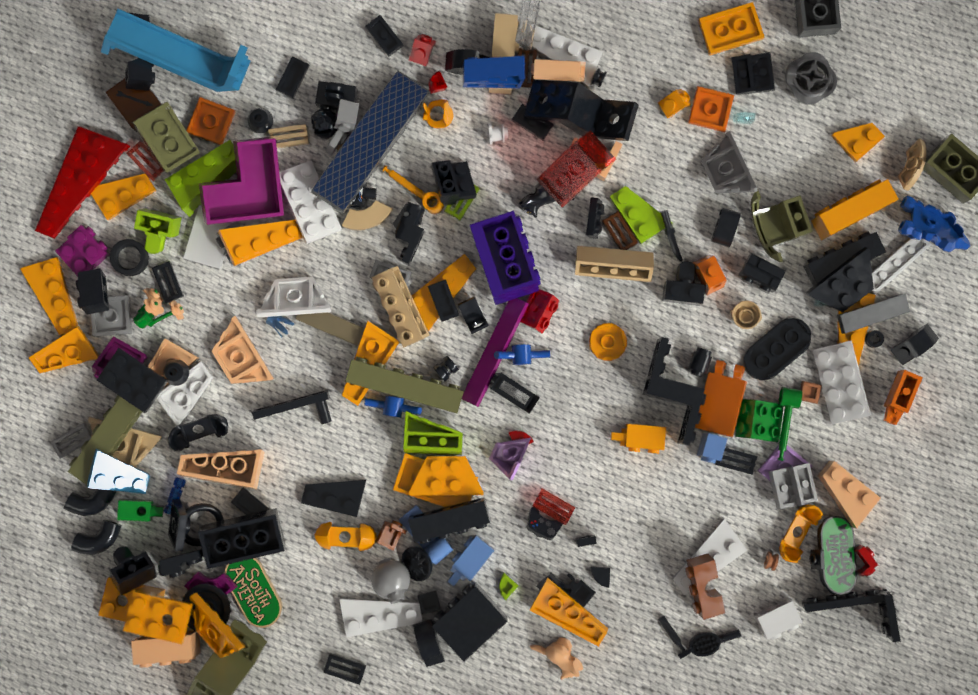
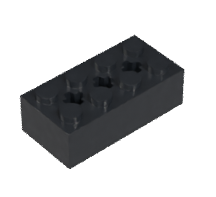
(236, 549)

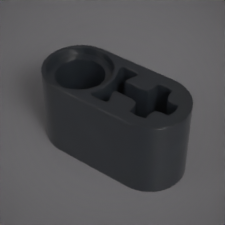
(726, 227)

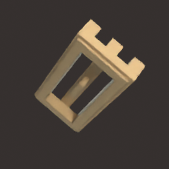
(288, 136)

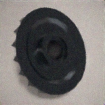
(213, 597)

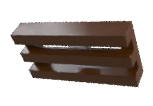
(534, 53)
(626, 228)

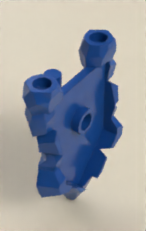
(932, 226)

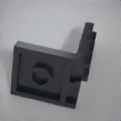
(885, 608)

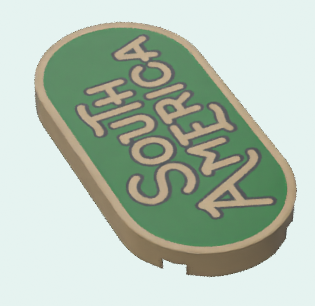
(255, 592)

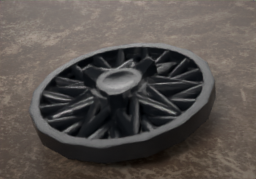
(417, 563)

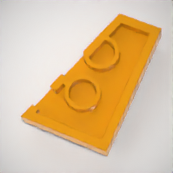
(65, 351)

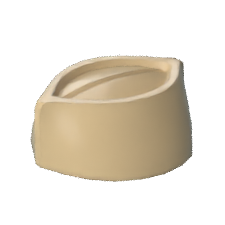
(746, 314)

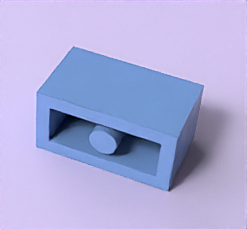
(711, 447)

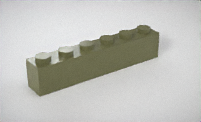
(404, 386)
(105, 436)

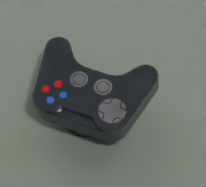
(542, 526)

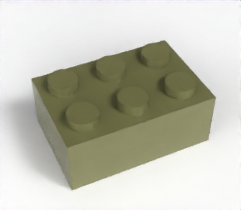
(954, 168)

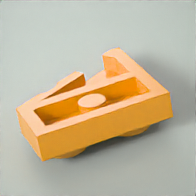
(858, 140)

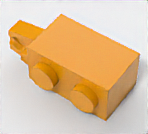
(641, 436)

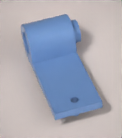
(436, 548)

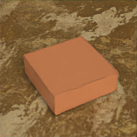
(810, 392)

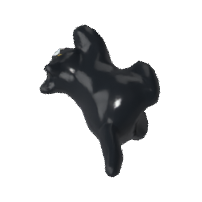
(533, 201)

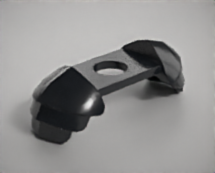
(183, 434)

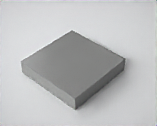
(116, 320)

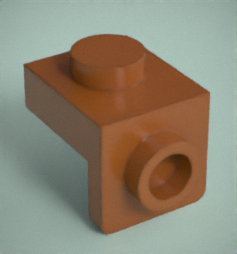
(390, 534)

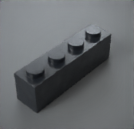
(820, 268)
(449, 520)

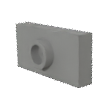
(339, 137)

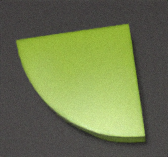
(507, 586)

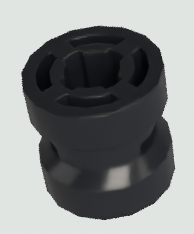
(442, 371)

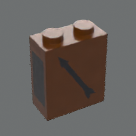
(132, 102)

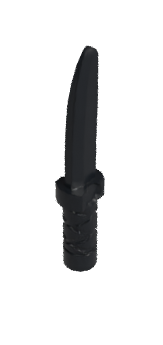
(669, 231)

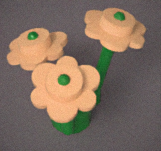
(153, 307)

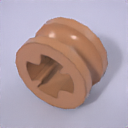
(771, 561)

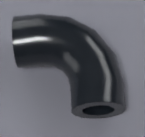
(89, 505)
(97, 543)

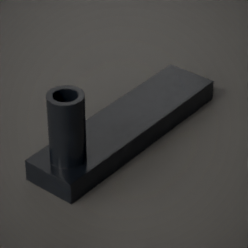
(318, 398)

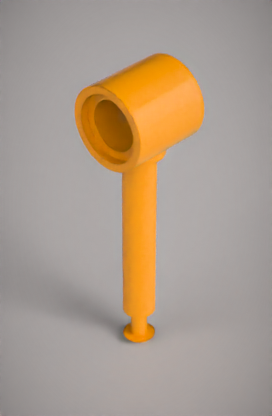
(426, 197)

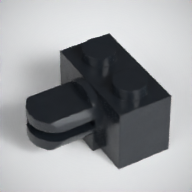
(330, 93)
(683, 289)
(131, 570)

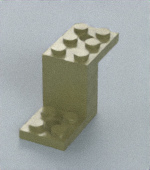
(226, 674)

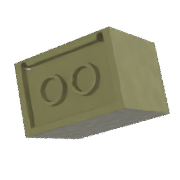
(165, 137)

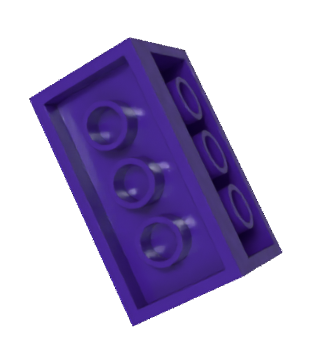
(493, 256)

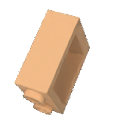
(558, 70)

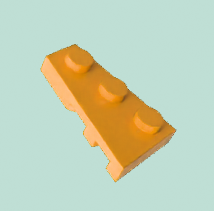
(122, 194)

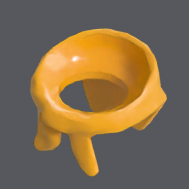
(447, 116)

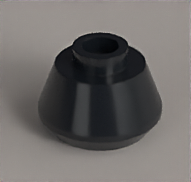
(260, 120)
(176, 378)

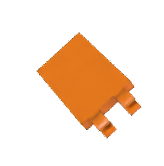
(722, 400)

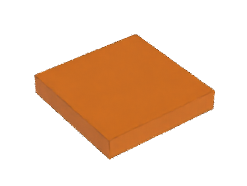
(711, 109)
(210, 121)

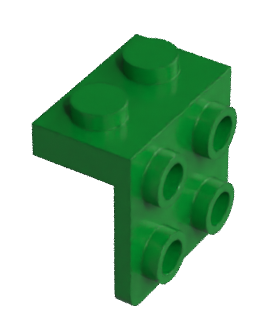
(759, 420)

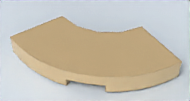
(914, 164)
(367, 218)

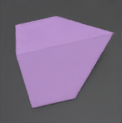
(509, 455)

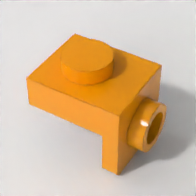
(674, 102)

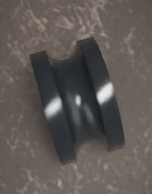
(599, 77)
(876, 344)

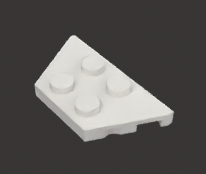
(293, 297)

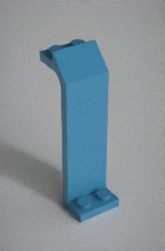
(176, 53)

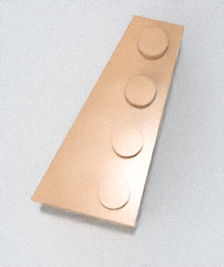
(228, 468)

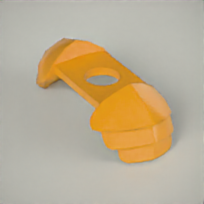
(803, 518)
(361, 537)

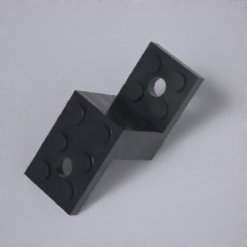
(580, 109)
(674, 392)

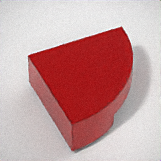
(437, 83)
(516, 435)

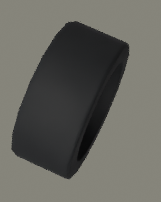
(114, 255)

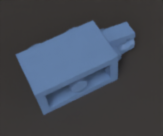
(470, 560)

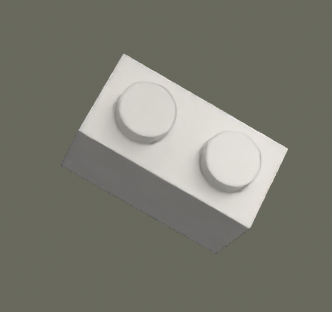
(778, 619)

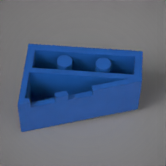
(494, 72)

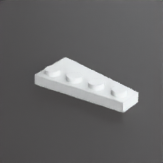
(564, 49)
(371, 616)

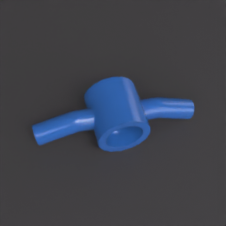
(521, 354)
(393, 406)

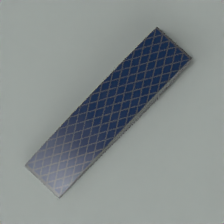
(370, 141)

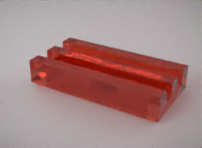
(135, 149)
(549, 511)

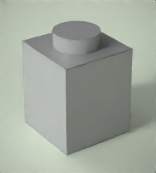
(346, 116)

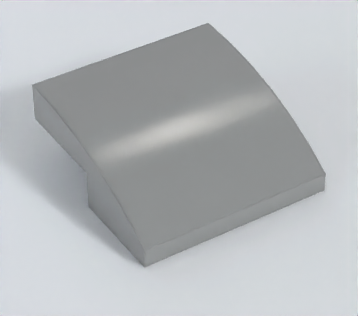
(793, 486)

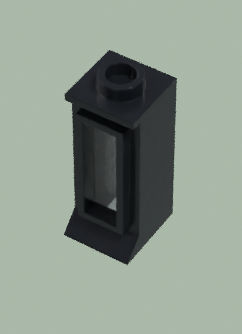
(514, 392)

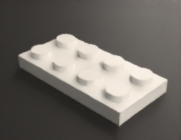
(313, 215)
(841, 382)

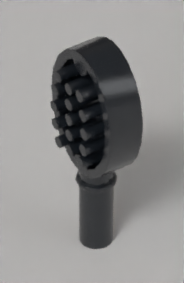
(708, 643)

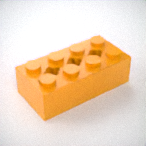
(855, 208)

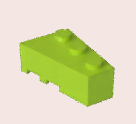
(430, 438)

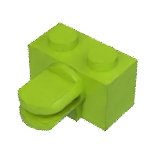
(157, 227)

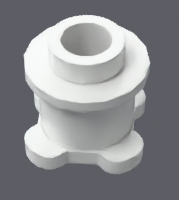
(498, 133)

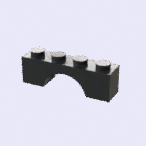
(139, 72)

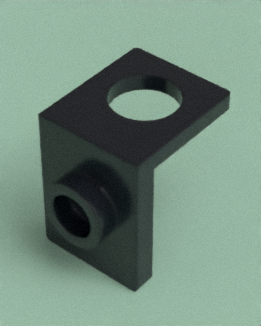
(472, 315)

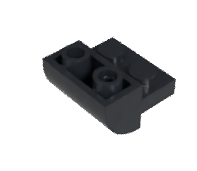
(453, 181)

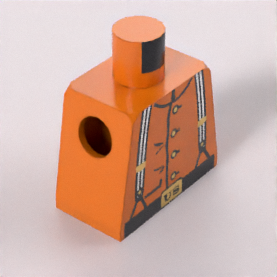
(710, 274)

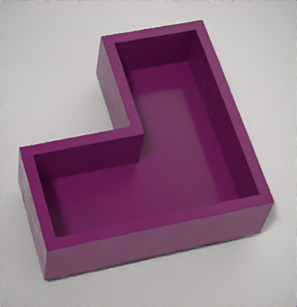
(253, 193)

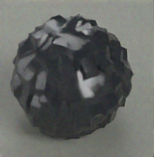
(323, 123)

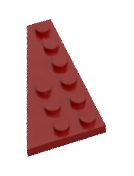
(81, 172)

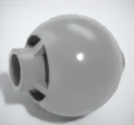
(390, 580)

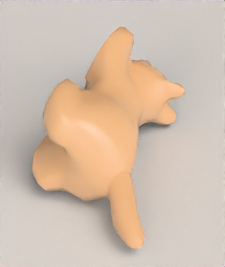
(560, 654)

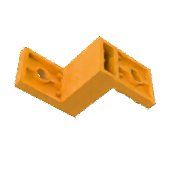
(145, 612)

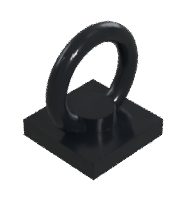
(180, 522)

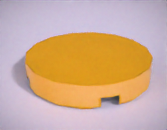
(602, 340)

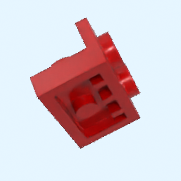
(540, 310)

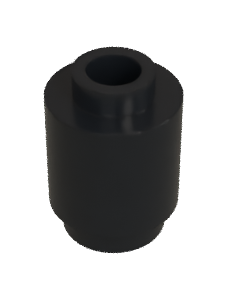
(700, 362)

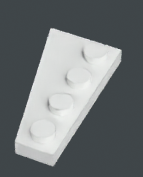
(721, 545)

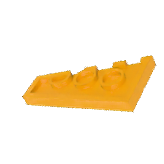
(255, 240)
(374, 347)

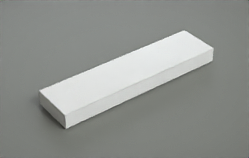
(897, 262)

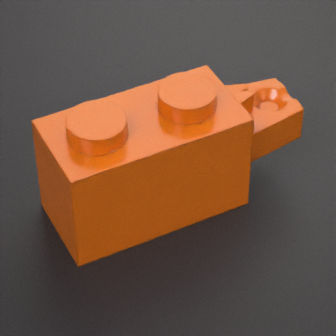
(901, 395)

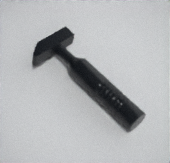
(674, 637)

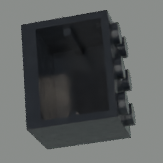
(469, 621)

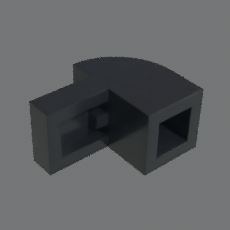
(455, 59)
(915, 344)
(428, 643)

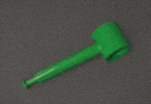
(790, 399)

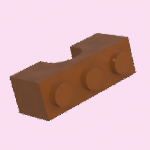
(701, 571)

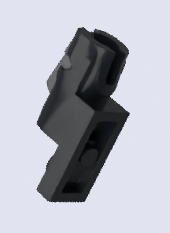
(408, 230)

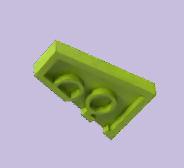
(638, 214)

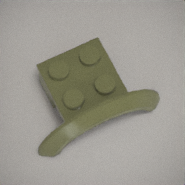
(779, 223)

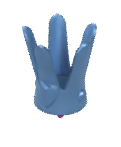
(274, 322)

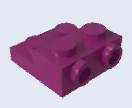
(83, 250)
(110, 350)

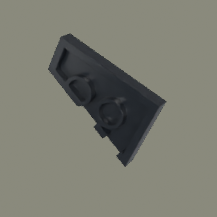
(338, 497)

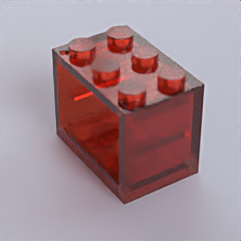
(576, 169)

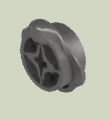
(815, 60)

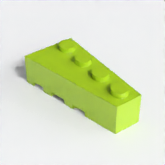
(211, 167)

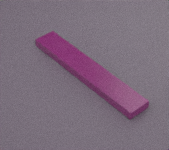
(499, 341)

